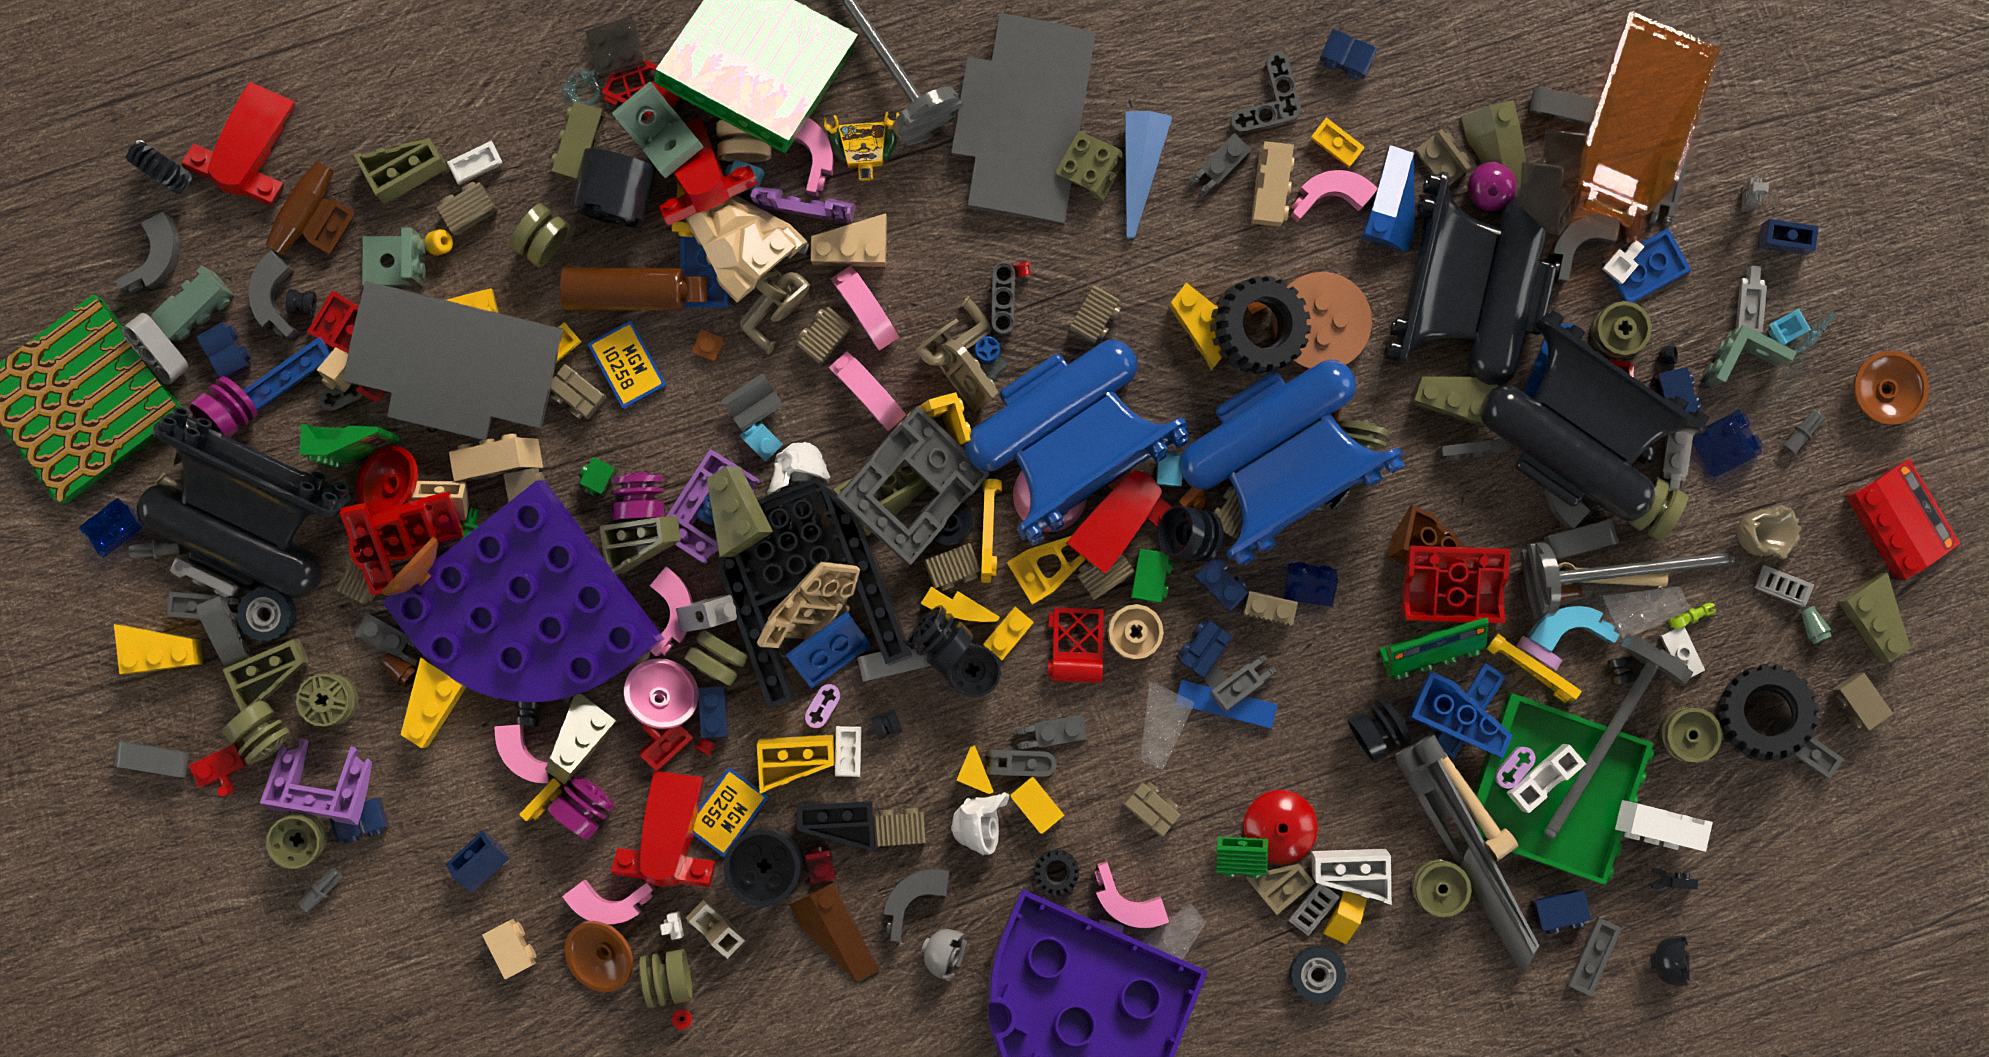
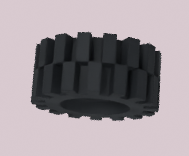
(1064, 885)

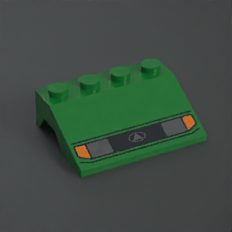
(342, 445)
(1435, 647)

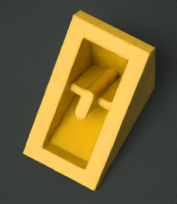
(973, 772)
(1345, 917)

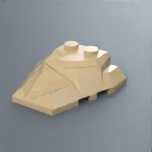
(743, 243)
(812, 604)

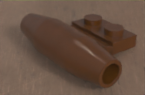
(307, 212)

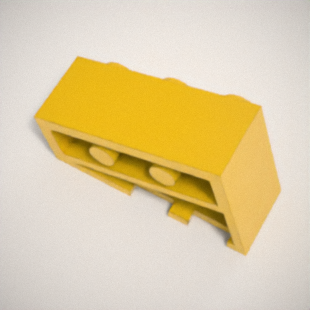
(429, 704)

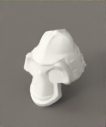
(796, 465)
(977, 823)

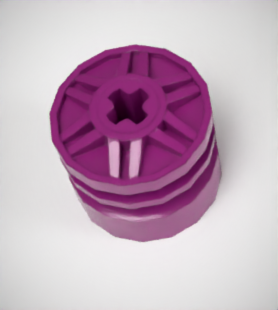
(224, 406)
(637, 497)
(581, 807)

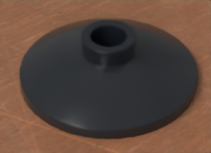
(963, 520)

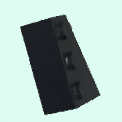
(839, 821)

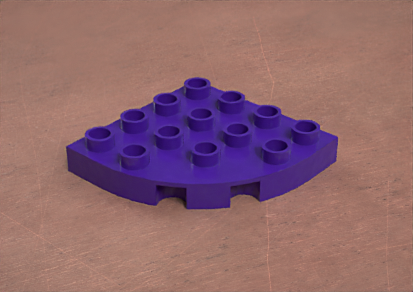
(525, 607)
(1084, 988)

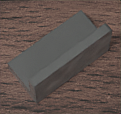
(752, 402)

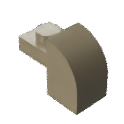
(716, 929)

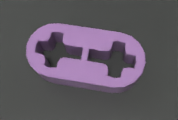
(1539, 653)
(817, 702)
(1510, 763)

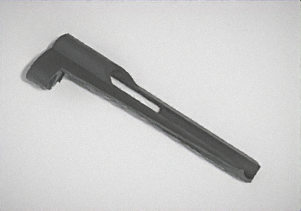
(1436, 794)

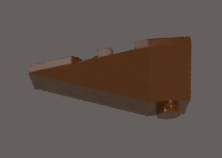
(1420, 529)
(831, 925)

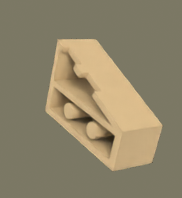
(1272, 184)
(852, 245)
(494, 457)

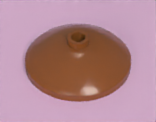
(1905, 383)
(415, 571)
(598, 956)

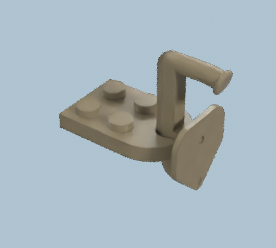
(775, 290)
(957, 362)

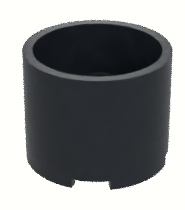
(613, 187)
(749, 880)

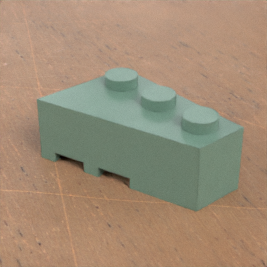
(192, 305)

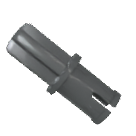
(1803, 432)
(154, 549)
(320, 890)

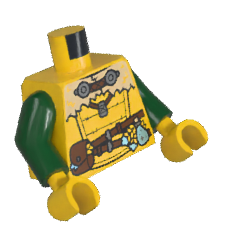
(862, 144)

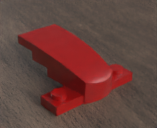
(245, 146)
(704, 180)
(335, 327)
(1118, 519)
(397, 534)
(667, 836)

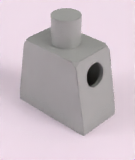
(714, 609)

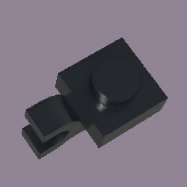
(1680, 880)

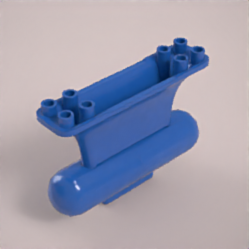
(1070, 432)
(1284, 452)

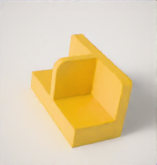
(1037, 805)

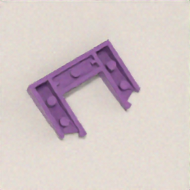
(831, 210)
(691, 501)
(286, 795)

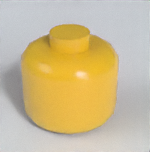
(438, 242)

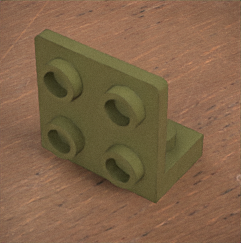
(1092, 164)

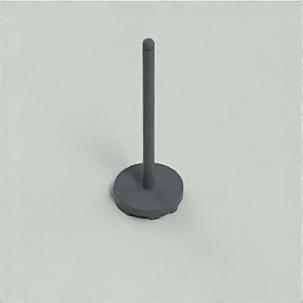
(925, 111)
(1542, 580)
(1654, 661)

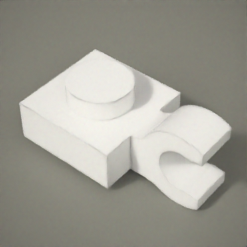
(1622, 264)
(672, 926)

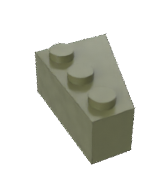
(735, 512)
(634, 542)
(1877, 617)
(265, 673)

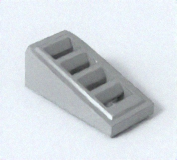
(1804, 594)
(1320, 913)

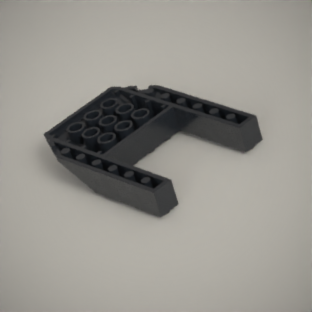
(806, 530)

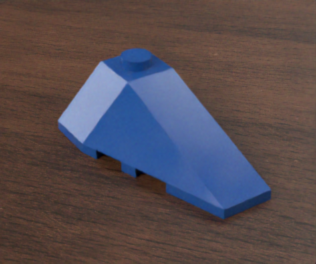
(1393, 205)
(1451, 711)

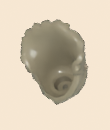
(1769, 532)

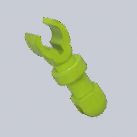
(1691, 616)

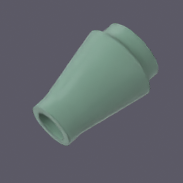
(1815, 626)

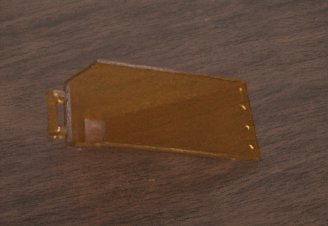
(1645, 118)

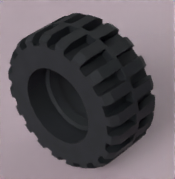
(1290, 319)
(1785, 684)

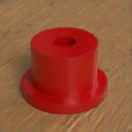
(1022, 268)
(705, 747)
(681, 1024)

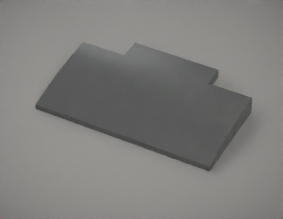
(1023, 116)
(451, 361)

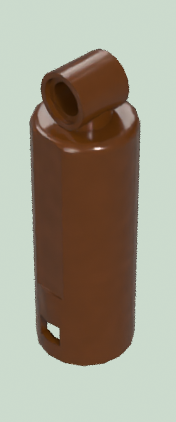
(629, 289)

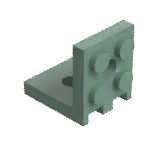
(663, 135)
(408, 257)
(1750, 341)

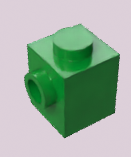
(597, 477)

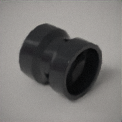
(302, 302)
(1621, 670)
(527, 707)
(892, 722)

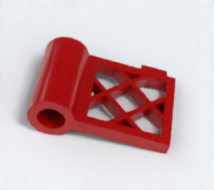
(615, 99)
(1072, 665)

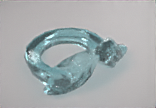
(586, 75)

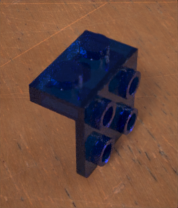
(1727, 443)

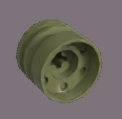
(1365, 433)
(339, 706)
(258, 735)
(285, 848)
(662, 979)

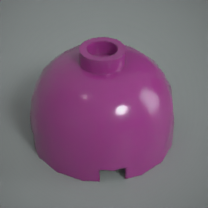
(1491, 186)

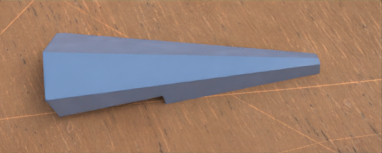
(1143, 147)

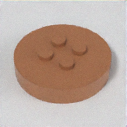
(1337, 319)

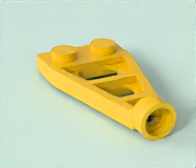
(989, 562)
(1030, 576)
(1562, 688)

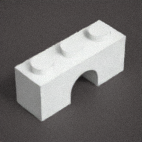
(1554, 769)

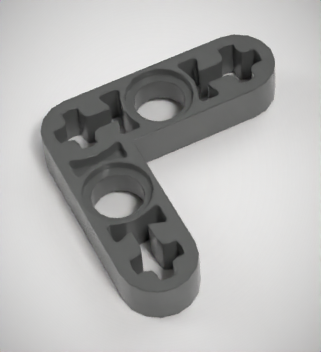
(1277, 107)

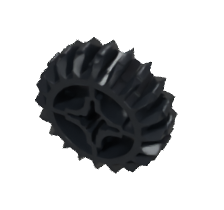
(158, 167)

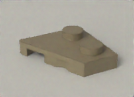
(1282, 886)

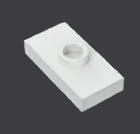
(475, 163)
(1680, 646)
(848, 751)

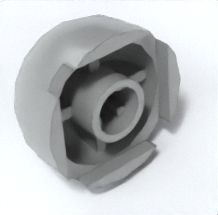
(944, 952)

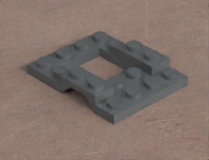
(934, 459)

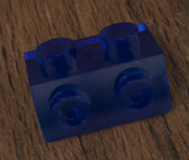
(111, 527)
(1311, 584)

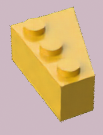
(1194, 315)
(150, 650)
(791, 758)

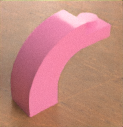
(818, 144)
(1338, 183)
(865, 307)
(868, 390)
(677, 595)
(514, 753)
(595, 908)
(1135, 914)

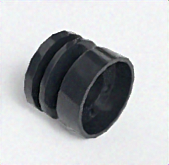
(1190, 533)
(939, 638)
(985, 676)
(1379, 729)

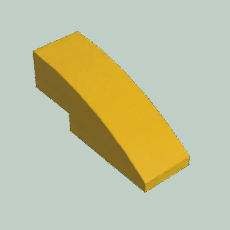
(960, 606)

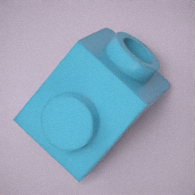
(1789, 327)
(761, 440)

